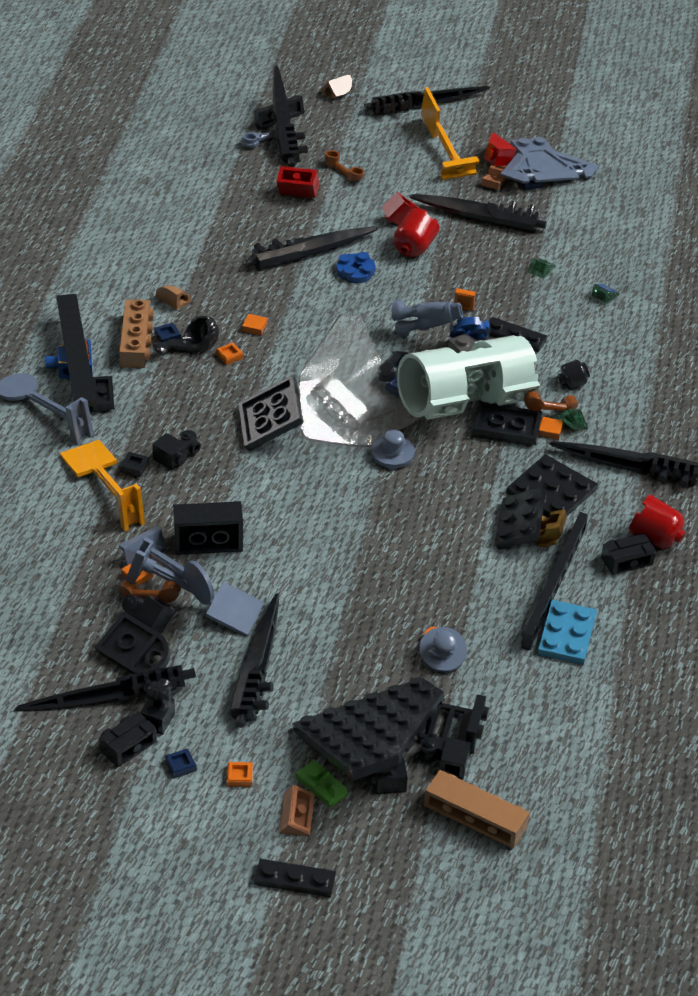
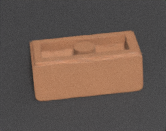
(297, 811)

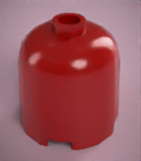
(415, 233)
(659, 522)

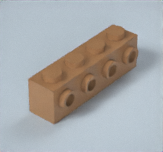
(135, 333)
(476, 809)

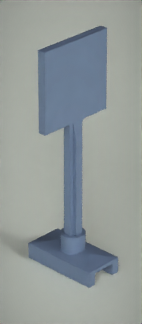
(230, 605)

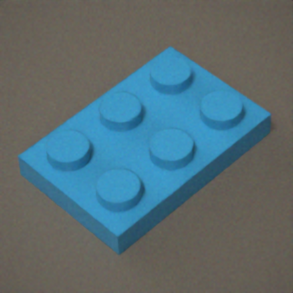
(567, 632)

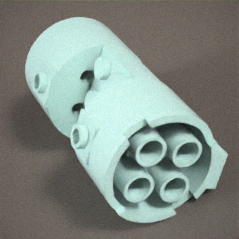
(444, 381)

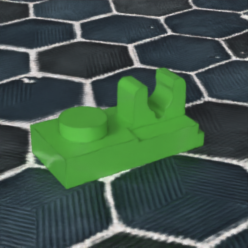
(321, 783)

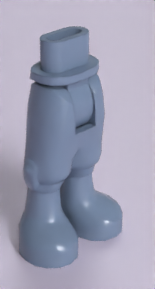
(428, 314)

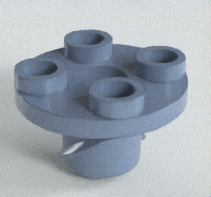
(393, 450)
(443, 649)

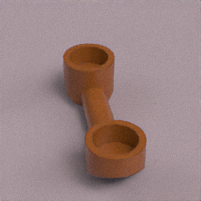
(332, 160)
(534, 403)
(168, 592)

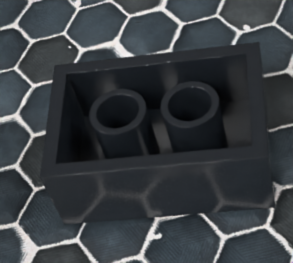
(208, 528)

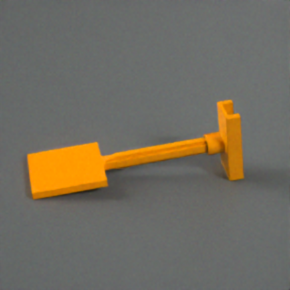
(456, 166)
(94, 458)

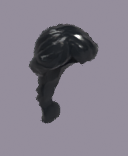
(199, 335)

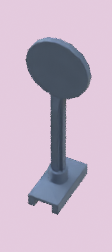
(76, 414)
(192, 571)

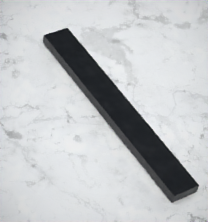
(75, 348)
(554, 581)

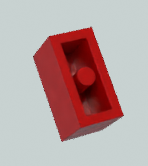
(298, 182)

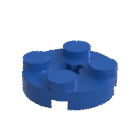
(347, 264)
(472, 327)

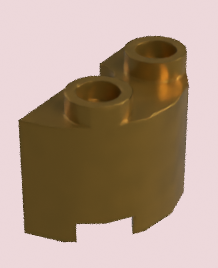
(551, 528)

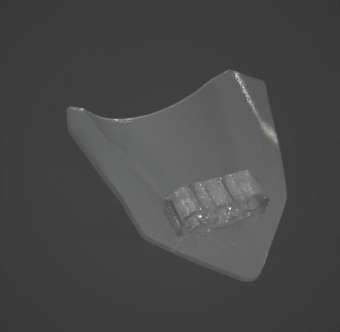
(343, 391)

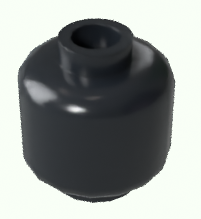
(573, 374)

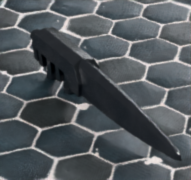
(414, 99)
(285, 130)
(488, 212)
(280, 254)
(640, 462)
(253, 674)
(123, 688)

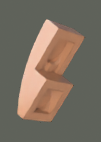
(493, 178)

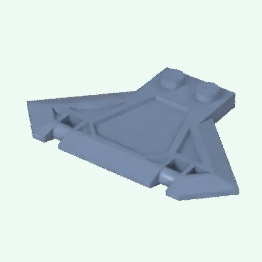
(541, 163)

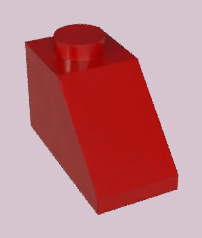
(499, 151)
(397, 207)

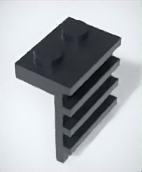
(471, 725)

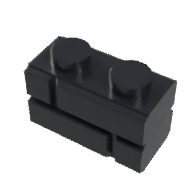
(628, 553)
(127, 739)

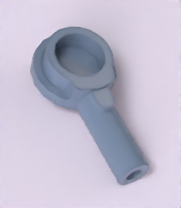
(252, 139)

